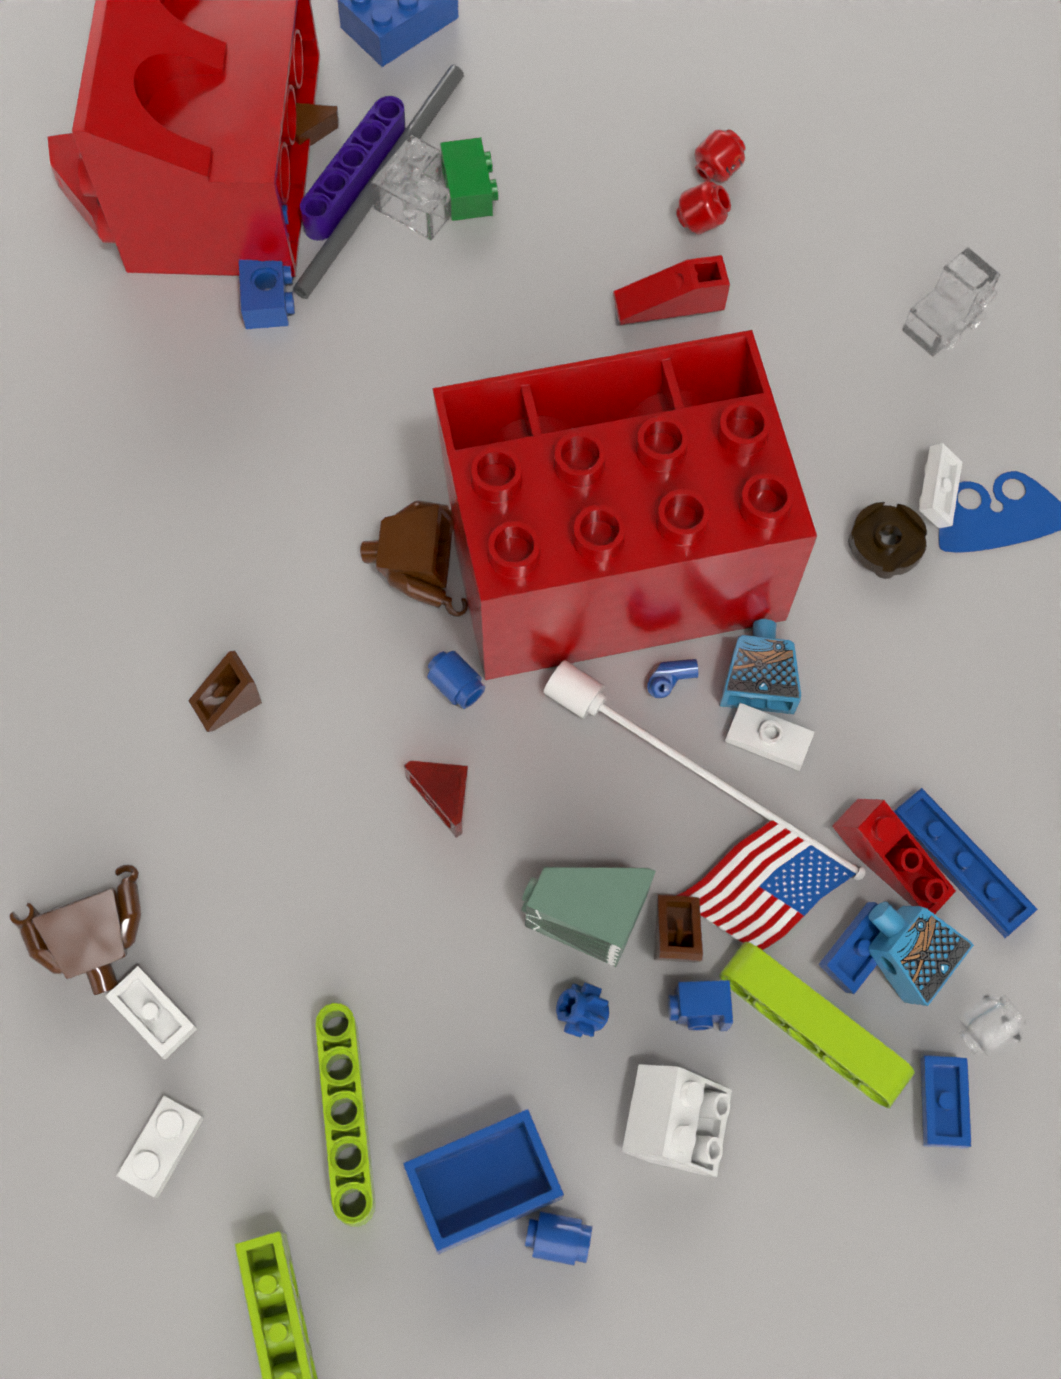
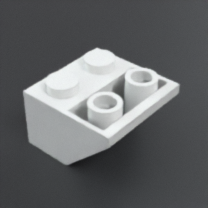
(677, 1119)

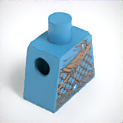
(763, 672)
(916, 951)

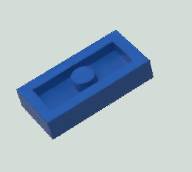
(849, 957)
(945, 1102)

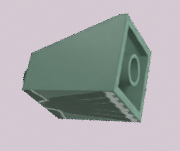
(588, 907)

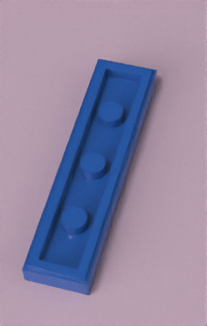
(965, 863)

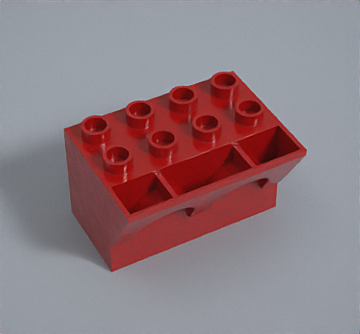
(195, 130)
(622, 503)

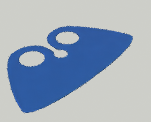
(1019, 521)

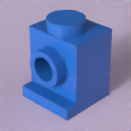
(701, 1005)

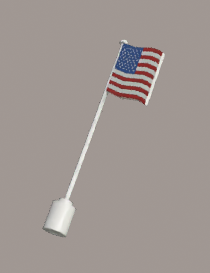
(766, 877)

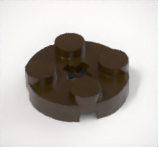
(883, 558)

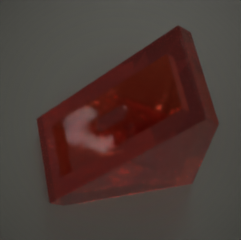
(443, 789)

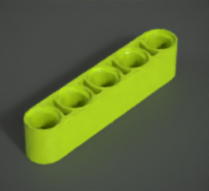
(817, 1025)
(352, 1134)

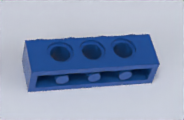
(266, 307)

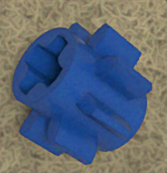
(582, 1010)

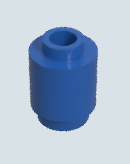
(455, 679)
(559, 1238)

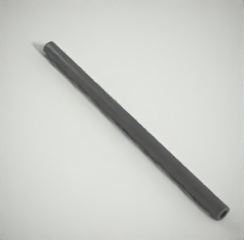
(364, 200)

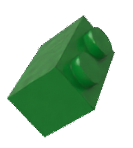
(467, 177)

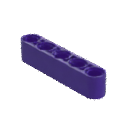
(352, 167)

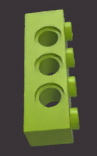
(275, 1308)

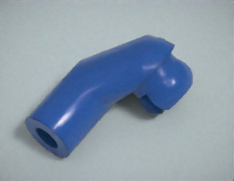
(668, 673)

